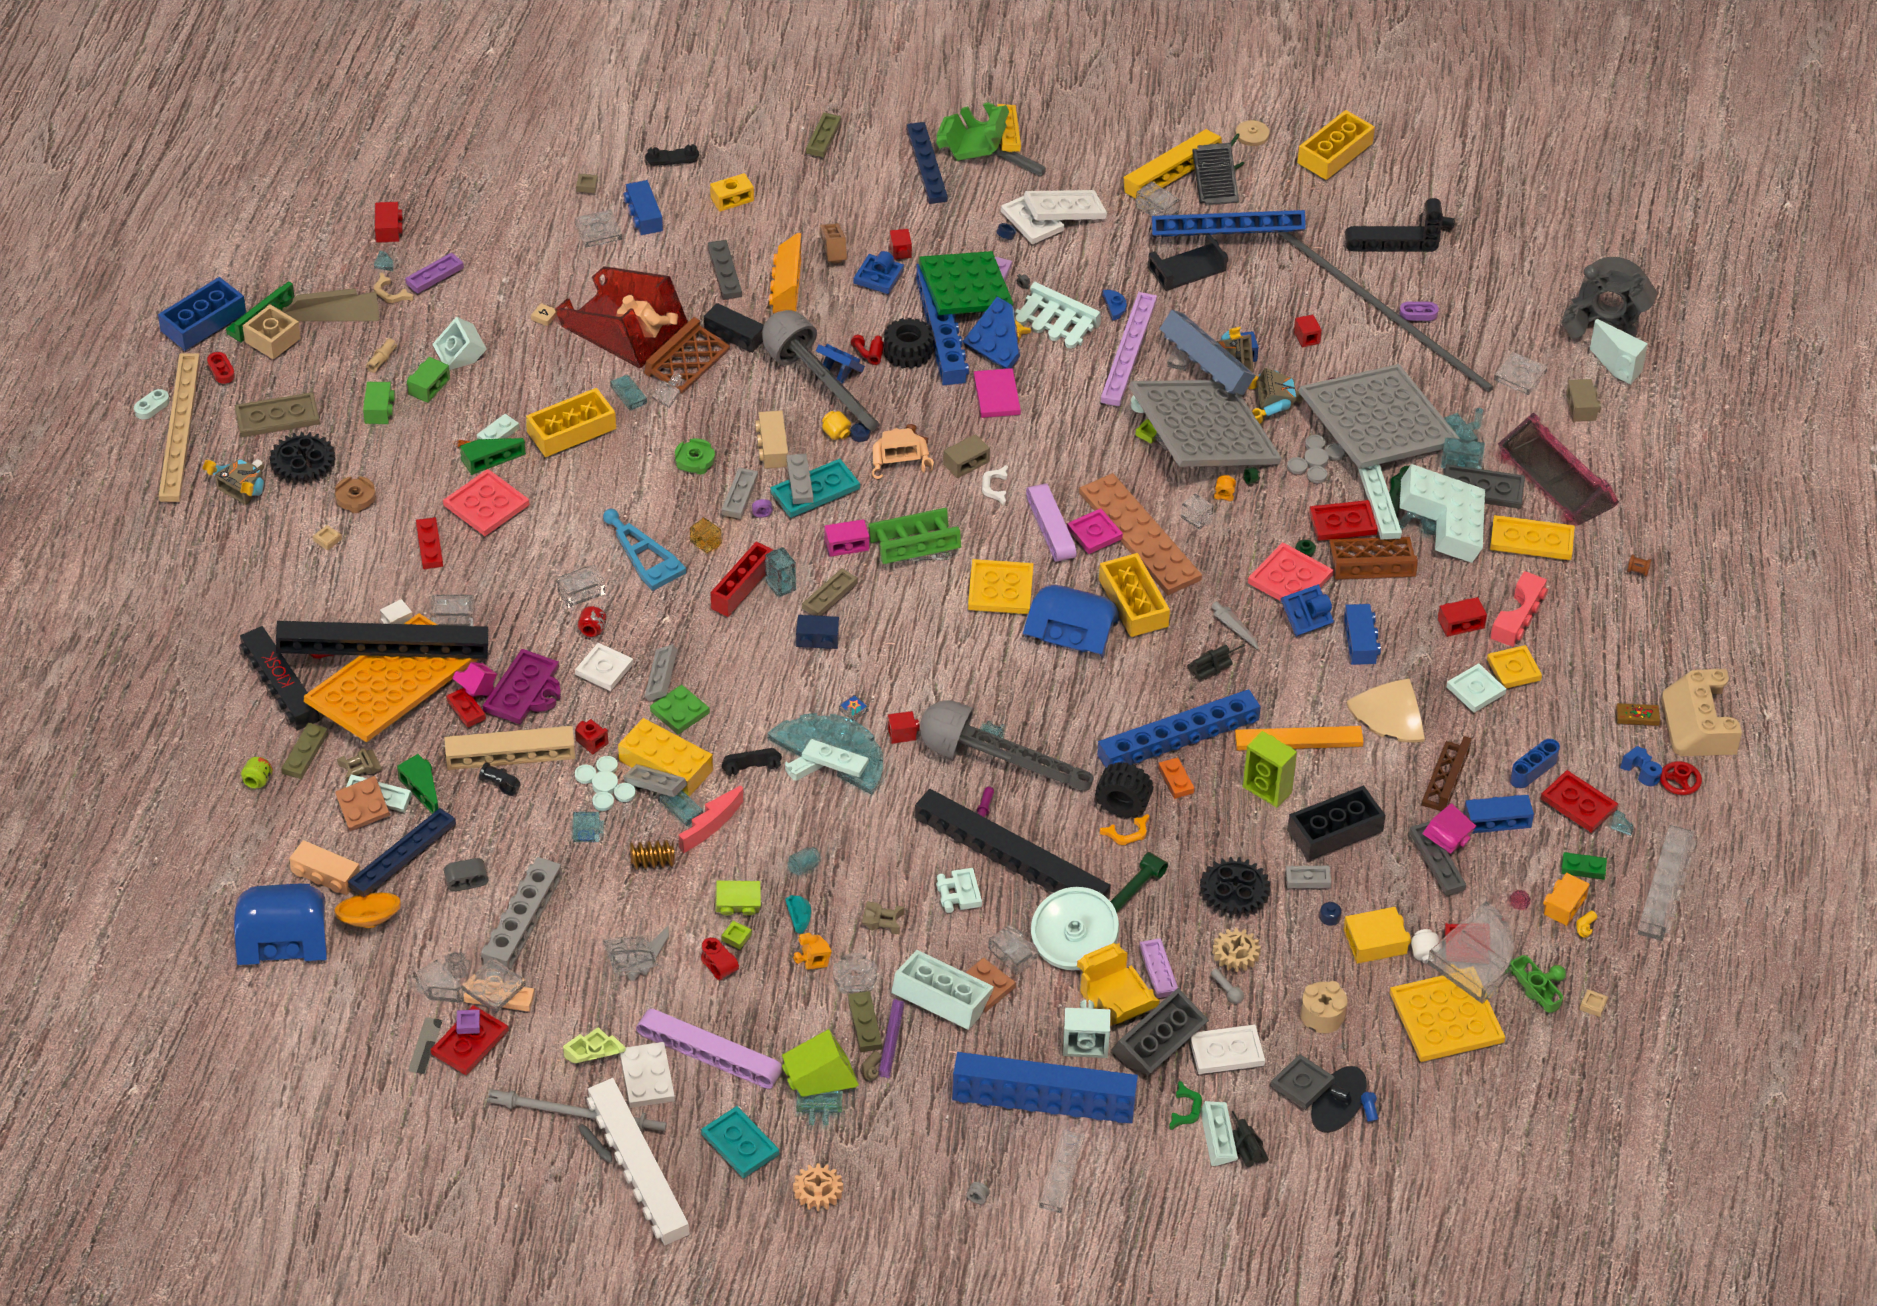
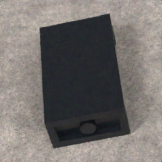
(1188, 265)

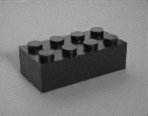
(1336, 822)

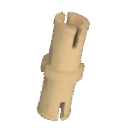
(381, 355)

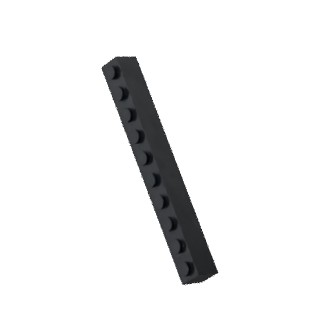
(382, 639)
(1003, 845)

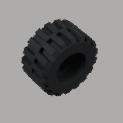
(908, 343)
(1124, 790)

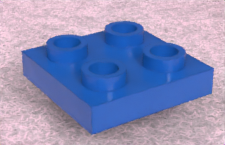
(879, 272)
(1308, 610)

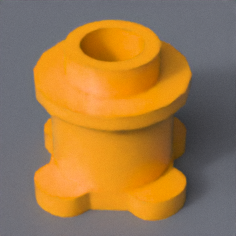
(1225, 488)

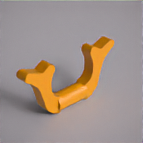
(1124, 840)

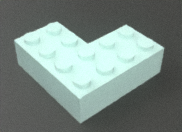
(1453, 505)

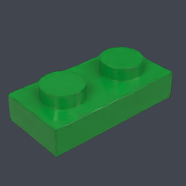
(1584, 865)

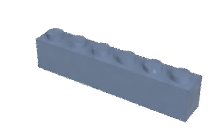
(1207, 353)

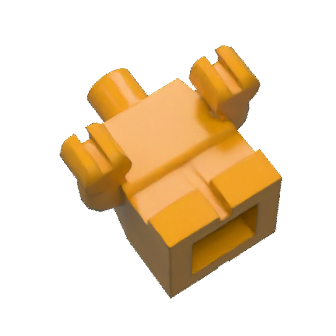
(815, 951)

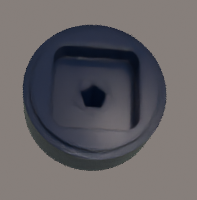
(1006, 231)
(859, 432)

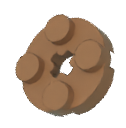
(357, 502)

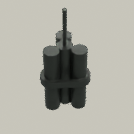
(1212, 662)
(1248, 1143)

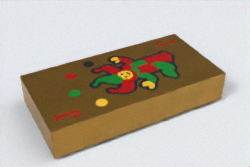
(1638, 714)

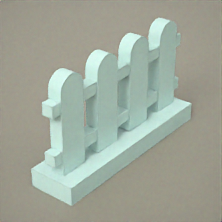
(1066, 308)

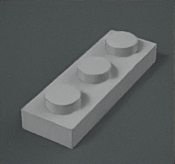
(799, 478)
(739, 493)
(661, 672)
(655, 780)

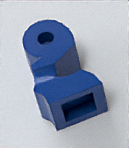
(1650, 771)

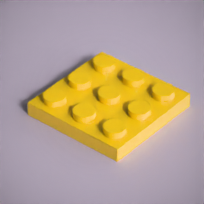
(1000, 586)

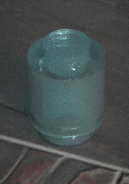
(804, 860)

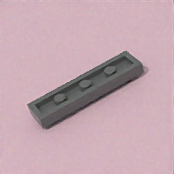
(724, 269)
(1438, 861)

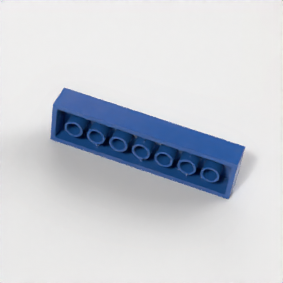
(1044, 1087)

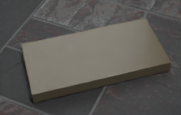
(277, 414)

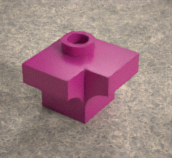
(477, 679)

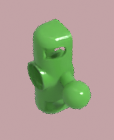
(1537, 984)

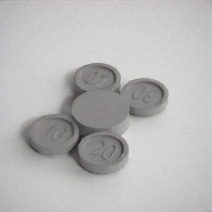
(1316, 458)

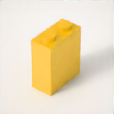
(1376, 935)

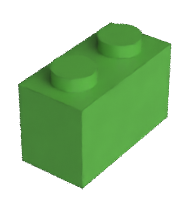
(428, 379)
(378, 403)

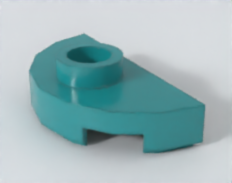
(799, 911)

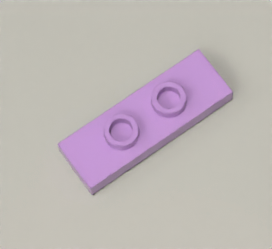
(1158, 967)

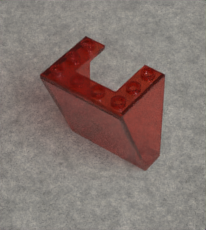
(623, 334)

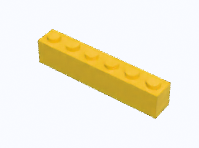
(1169, 165)

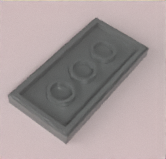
(1499, 487)

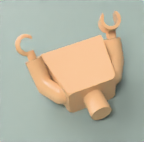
(648, 319)
(900, 446)

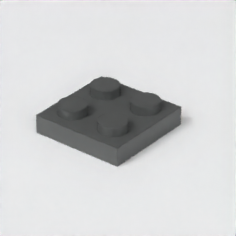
(1302, 1081)

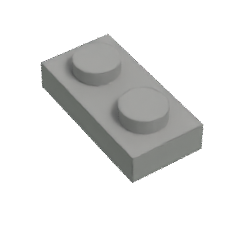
(1308, 877)

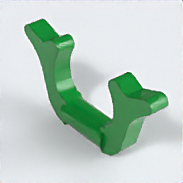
(1196, 1107)

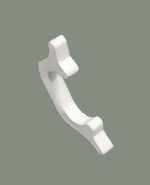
(986, 490)

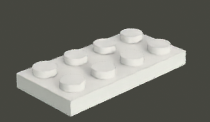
(1065, 205)

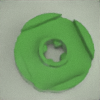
(697, 464)

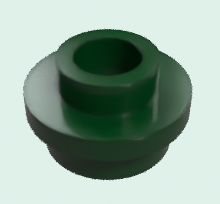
(1306, 547)

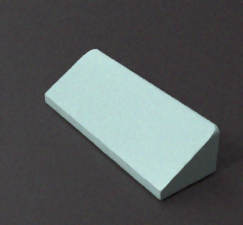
(1218, 1133)

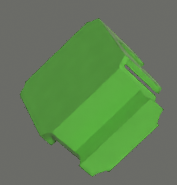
(979, 138)

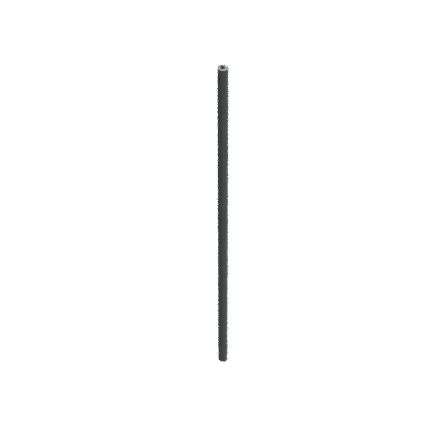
(1387, 311)

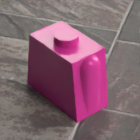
(1450, 829)

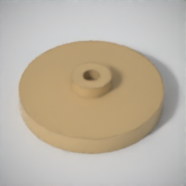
(1252, 133)

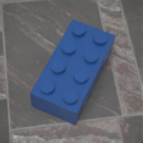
(202, 313)

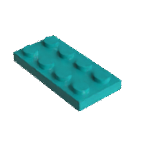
(827, 484)

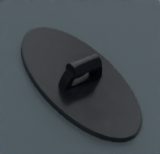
(1340, 1101)

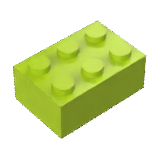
(1269, 769)

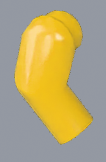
(1584, 922)

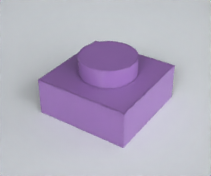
(468, 1021)

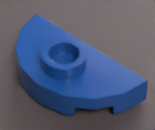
(1115, 303)

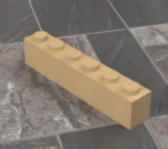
(510, 747)

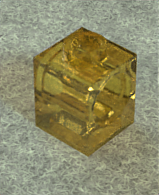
(705, 535)

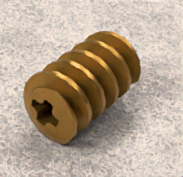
(652, 854)

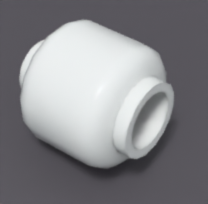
(1422, 944)

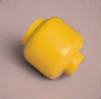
(836, 425)

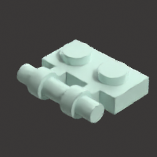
(966, 890)

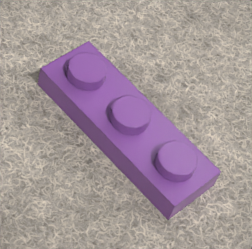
(434, 273)

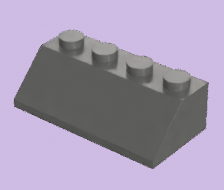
(1160, 1033)

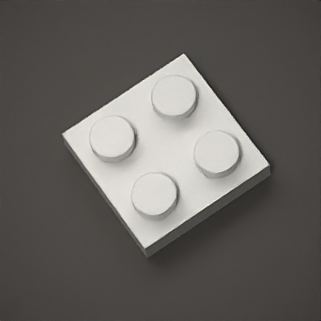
(604, 666)

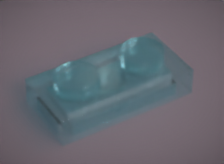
(628, 392)
(681, 806)

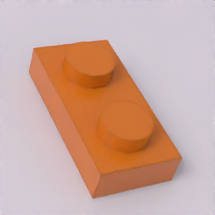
(1176, 777)

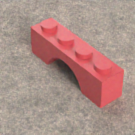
(1510, 625)

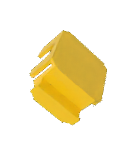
(1113, 985)

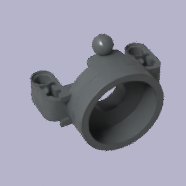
(1615, 276)

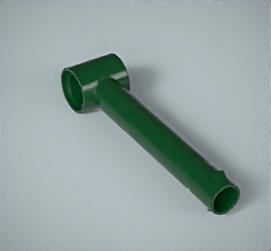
(1150, 866)

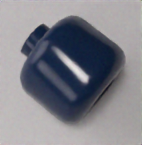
(1330, 913)

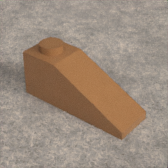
(834, 242)

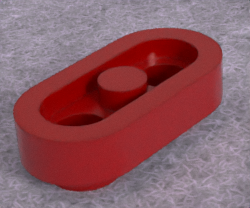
(220, 367)

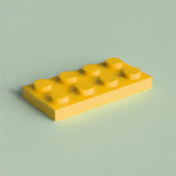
(1532, 537)

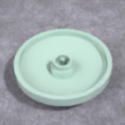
(1073, 925)

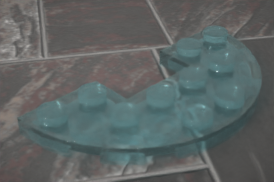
(837, 732)

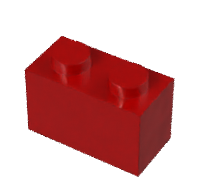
(387, 222)
(1462, 616)

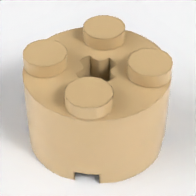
(1324, 1006)

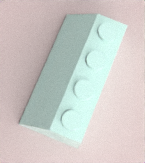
(941, 989)

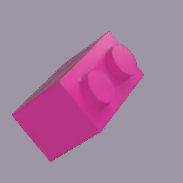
(846, 537)

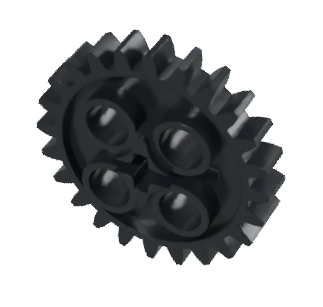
(312, 450)
(1235, 887)

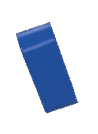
(1534, 763)

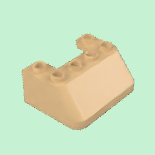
(1693, 717)

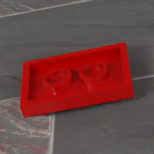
(1343, 520)
(1579, 801)
(467, 1050)

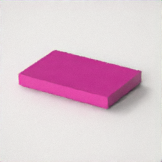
(997, 393)

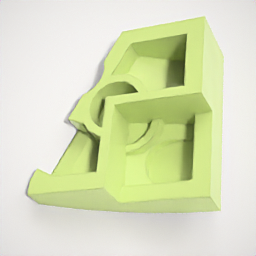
(592, 1046)

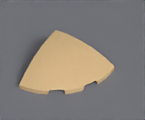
(1390, 711)

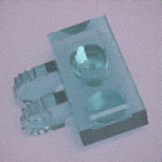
(820, 1103)

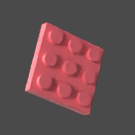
(486, 502)
(1288, 572)

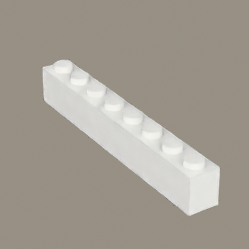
(638, 1162)

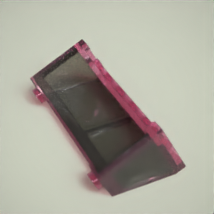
(1557, 471)

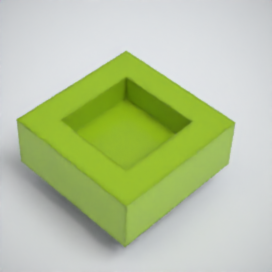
(1146, 431)
(736, 935)

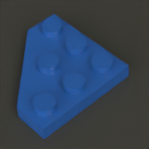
(996, 335)

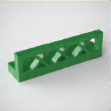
(279, 299)

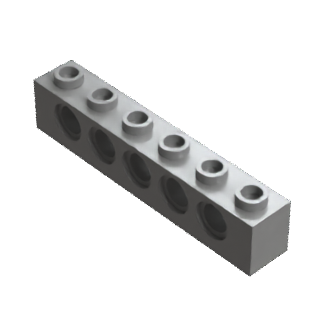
(523, 912)

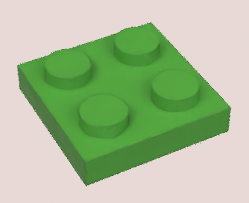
(679, 709)

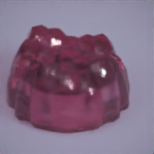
(1520, 899)

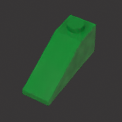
(487, 453)
(417, 777)

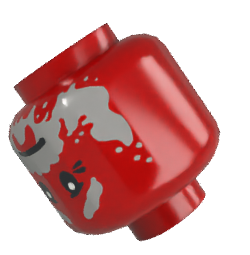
(592, 621)

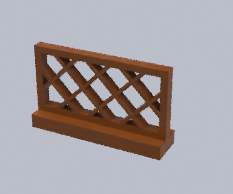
(676, 344)
(1366, 565)

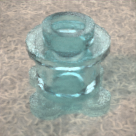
(993, 729)

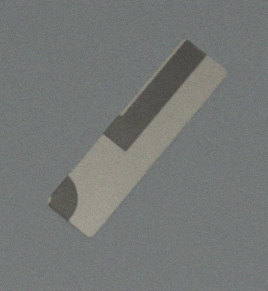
(424, 1044)

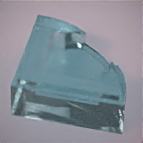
(384, 262)
(1621, 824)

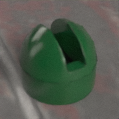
(1251, 475)

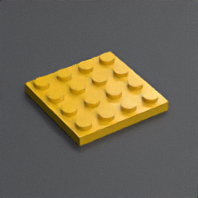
(1444, 1018)

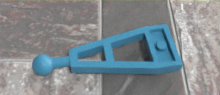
(656, 575)

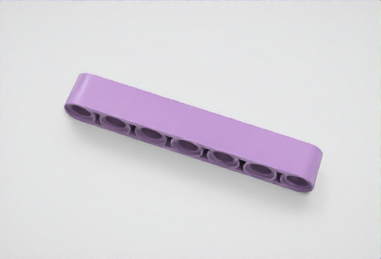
(709, 1048)

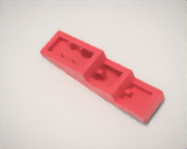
(715, 816)

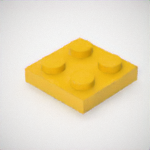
(1514, 666)

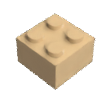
(271, 331)

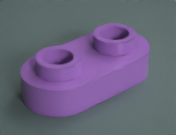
(1418, 311)

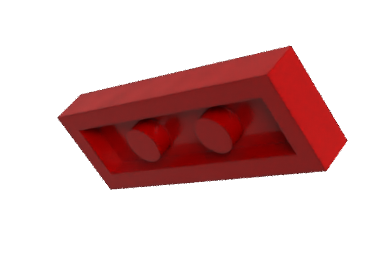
(429, 543)

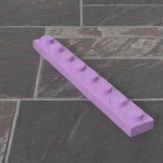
(1128, 349)

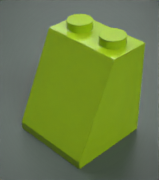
(819, 1066)

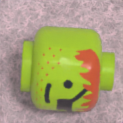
(256, 772)

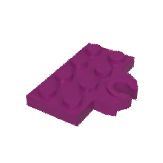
(525, 688)

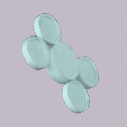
(605, 783)

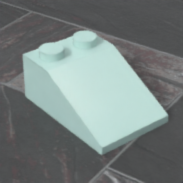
(1618, 351)

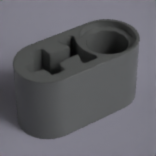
(466, 874)

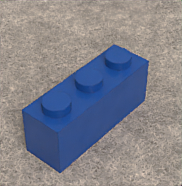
(643, 207)
(1361, 634)
(1499, 813)

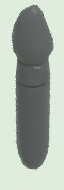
(595, 1143)

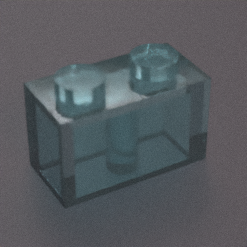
(1462, 453)
(780, 572)

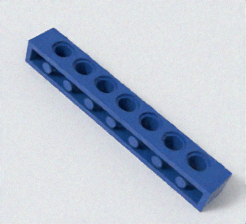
(1228, 223)
(945, 338)
(1180, 730)

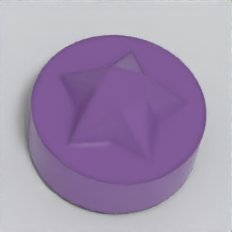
(762, 508)

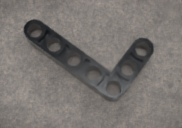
(1399, 238)

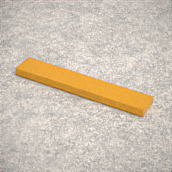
(1306, 737)

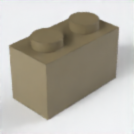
(1583, 400)
(966, 456)

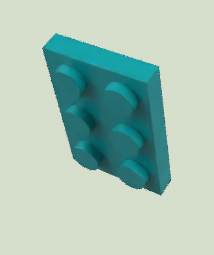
(740, 1142)

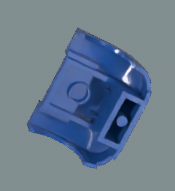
(1071, 619)
(280, 923)

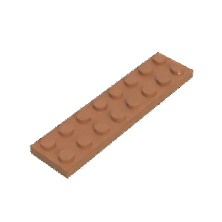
(1142, 534)

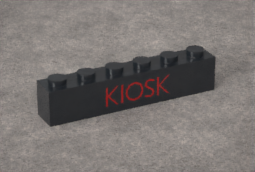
(278, 677)

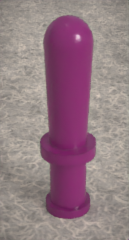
(983, 808)

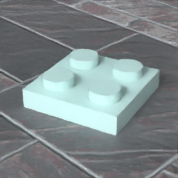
(1476, 687)

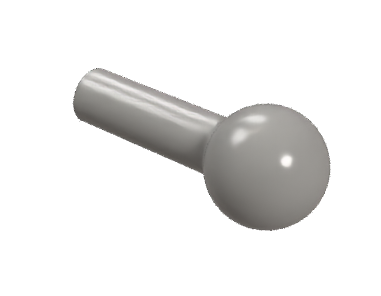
(1234, 994)

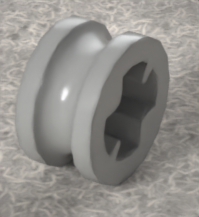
(978, 1192)

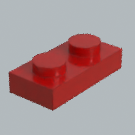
(466, 707)

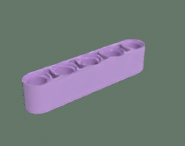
(1051, 522)

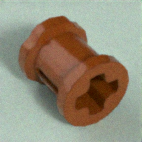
(1634, 560)

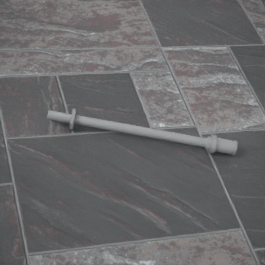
(512, 1099)

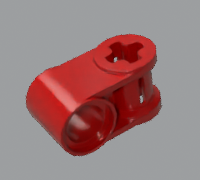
(718, 958)

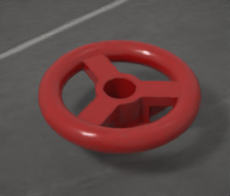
(1680, 775)

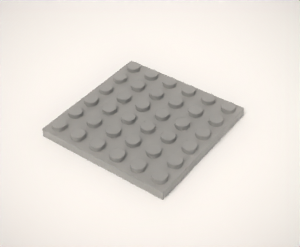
(1378, 415)
(1204, 423)

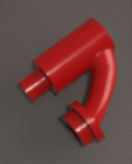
(875, 351)

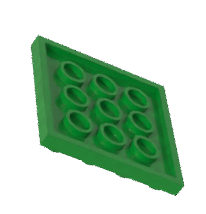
(963, 281)

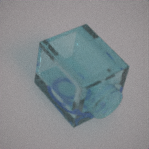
(587, 826)

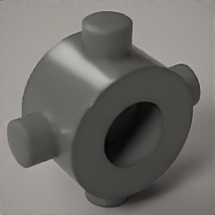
(1023, 281)

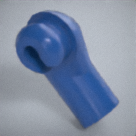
(1368, 1101)

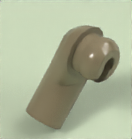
(868, 1066)

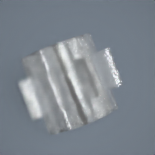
(457, 964)

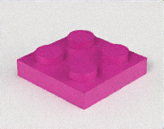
(1094, 531)

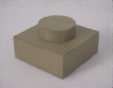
(586, 183)

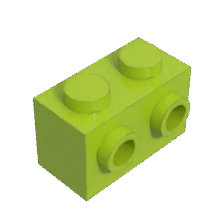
(737, 897)

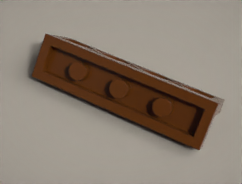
(1451, 777)

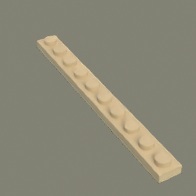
(179, 427)

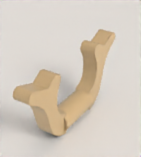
(389, 298)

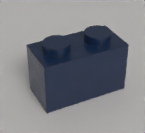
(817, 631)

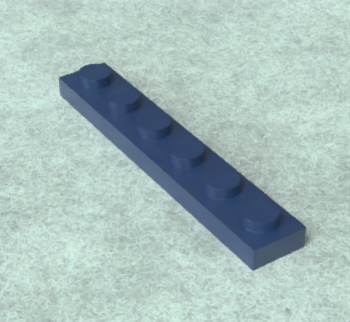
(926, 162)
(401, 852)

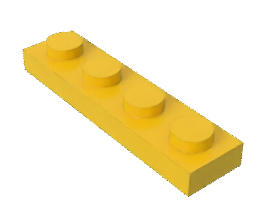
(1011, 137)

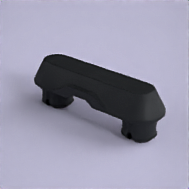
(679, 156)
(739, 761)

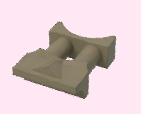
(368, 762)
(874, 912)

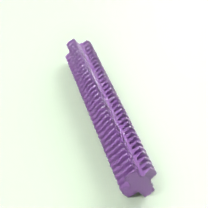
(891, 1038)

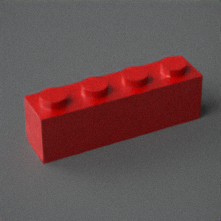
(740, 580)

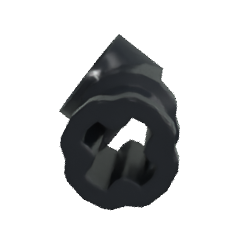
(500, 778)

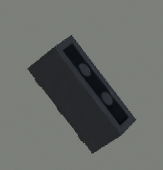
(734, 327)

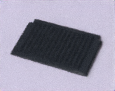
(1215, 174)

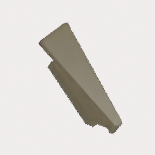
(334, 306)

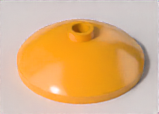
(368, 910)

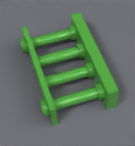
(916, 545)

